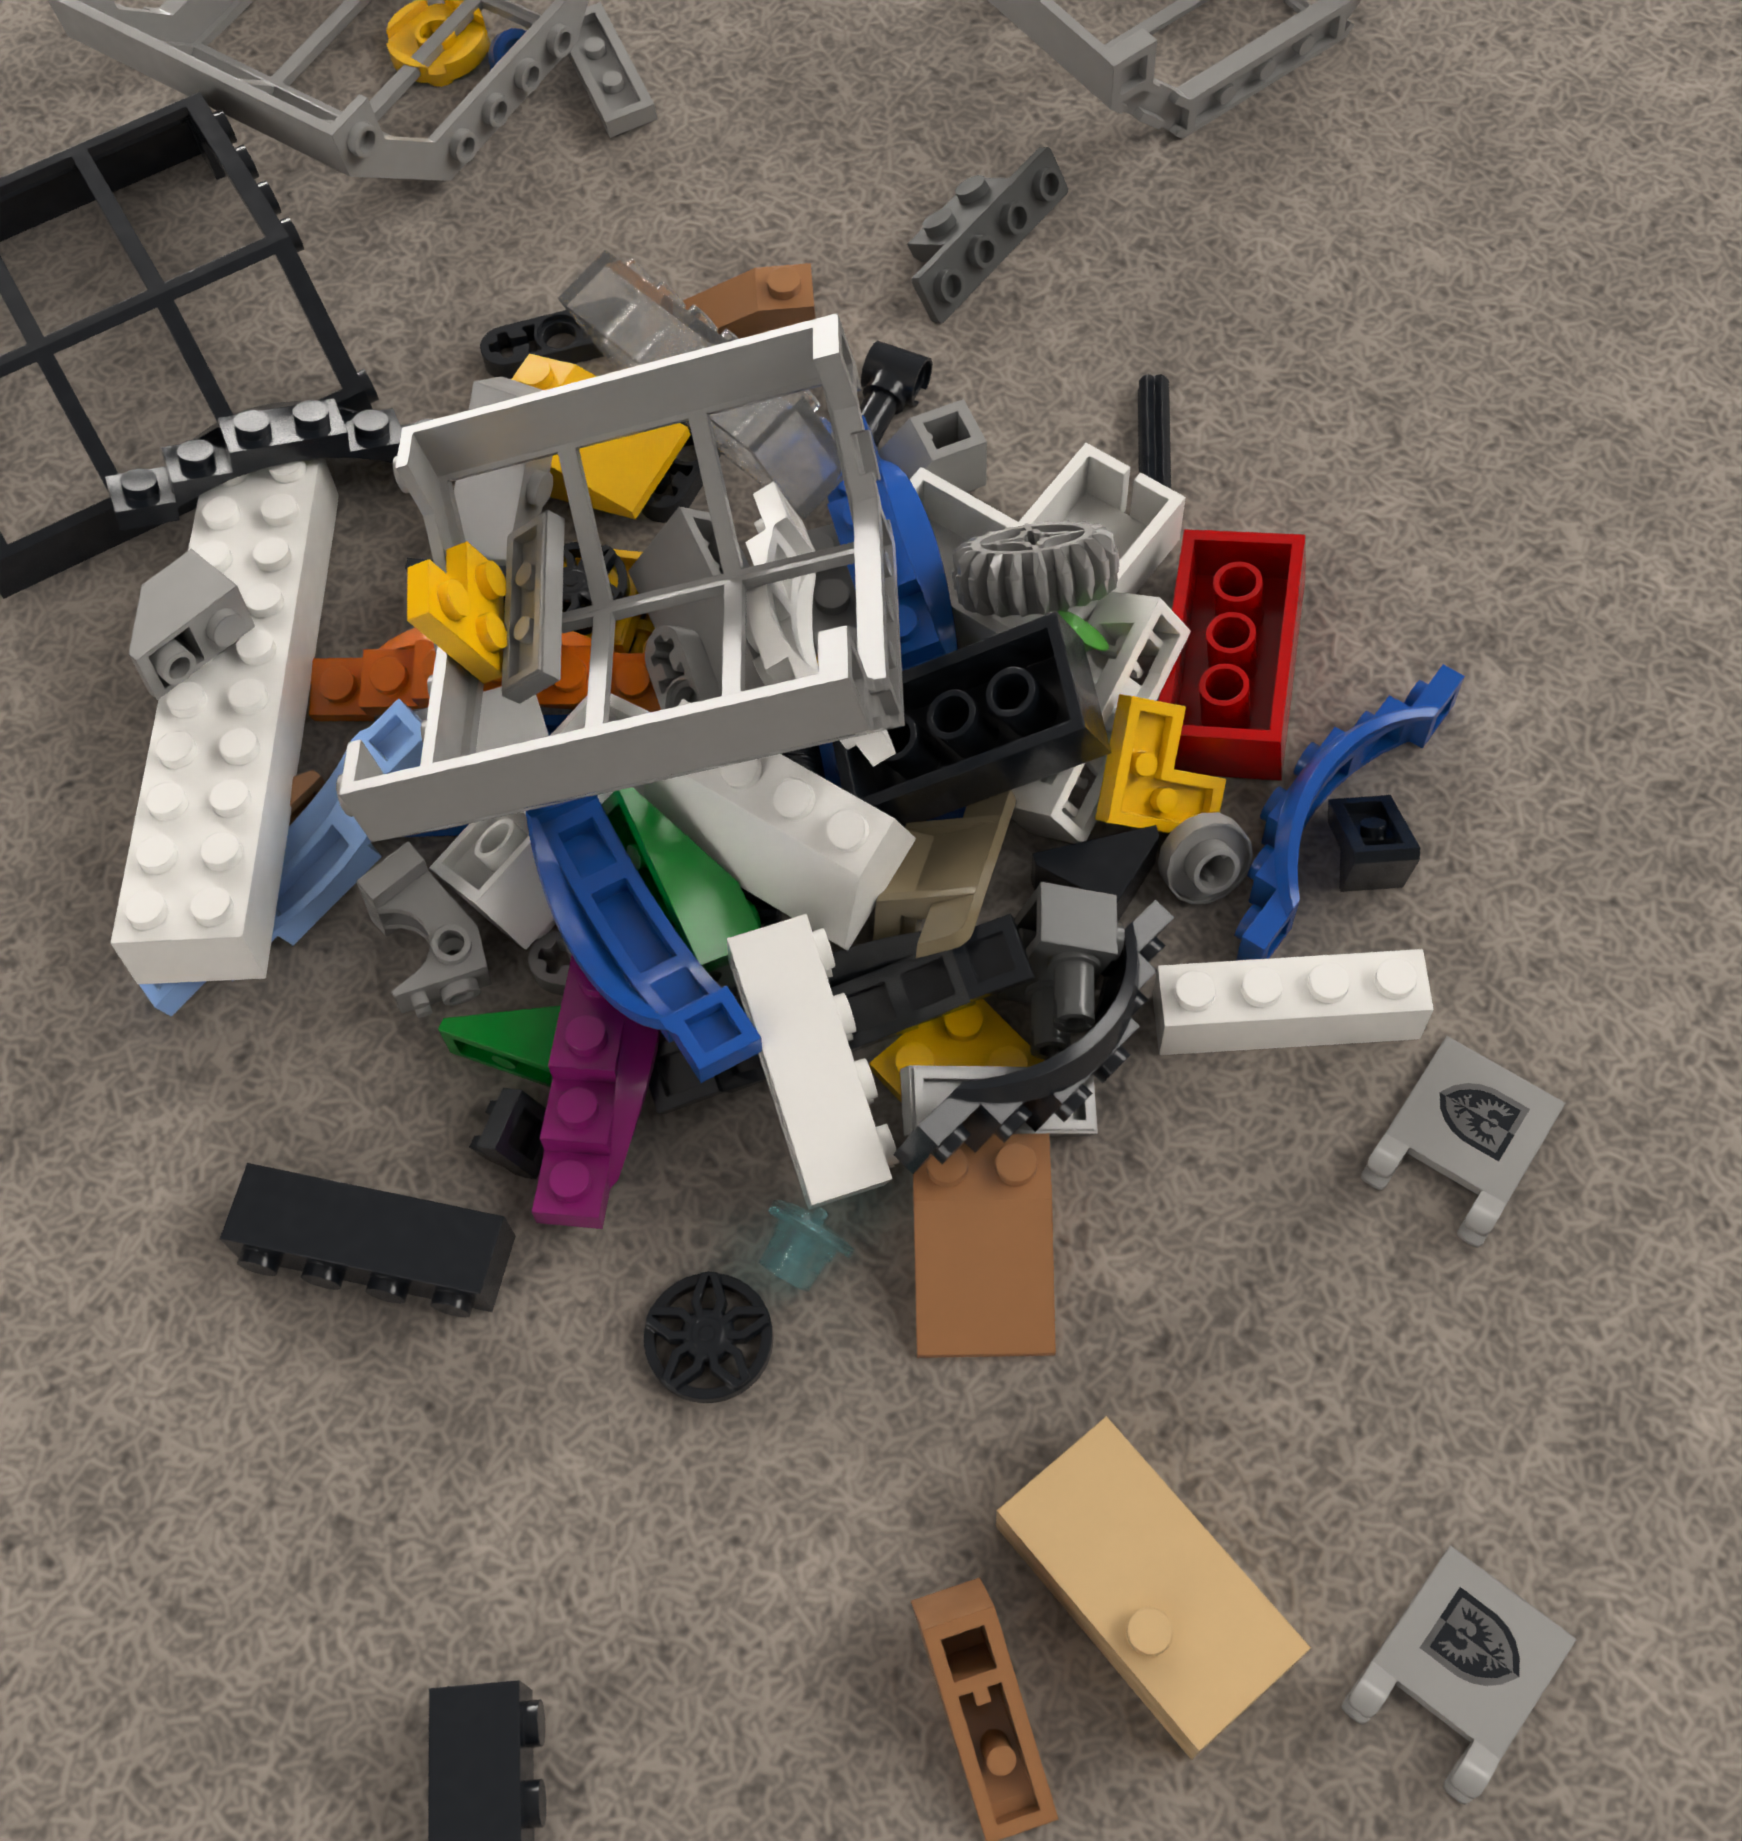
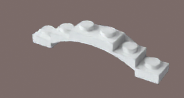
(782, 611)

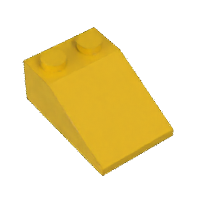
(618, 471)

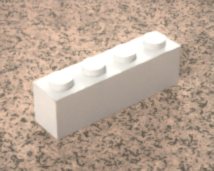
(1291, 1002)

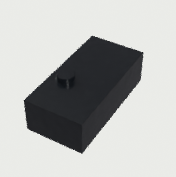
(984, 723)

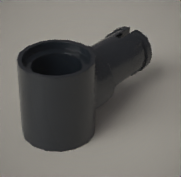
(889, 382)

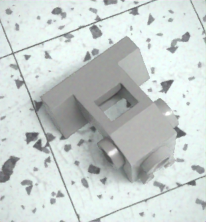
(408, 897)

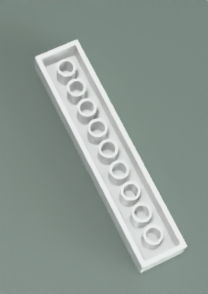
(230, 741)

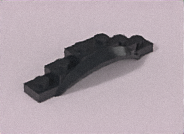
(248, 443)
(887, 997)
(1056, 1085)

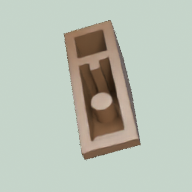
(759, 300)
(984, 1709)

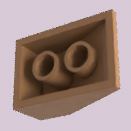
(985, 1251)

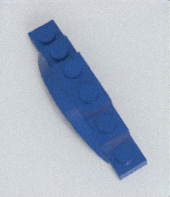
(923, 589)
(1318, 774)
(628, 941)

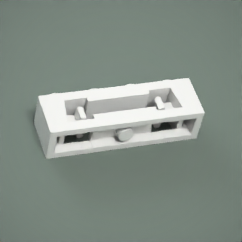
(1132, 628)

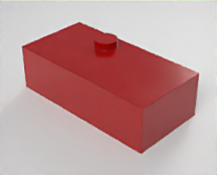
(1240, 659)

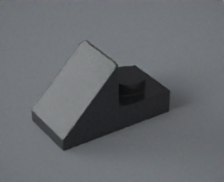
(1373, 843)

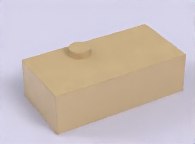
(1150, 1586)

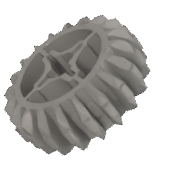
(1035, 568)

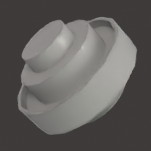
(1205, 858)

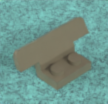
(945, 876)

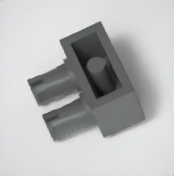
(1069, 943)

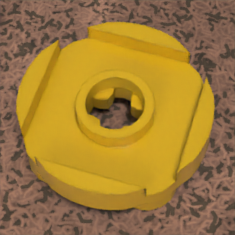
(417, 22)

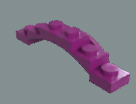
(593, 1106)

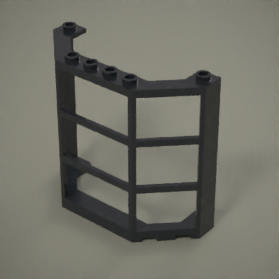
(93, 173)

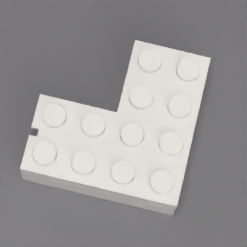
(1088, 490)

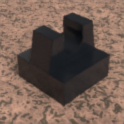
(513, 1133)

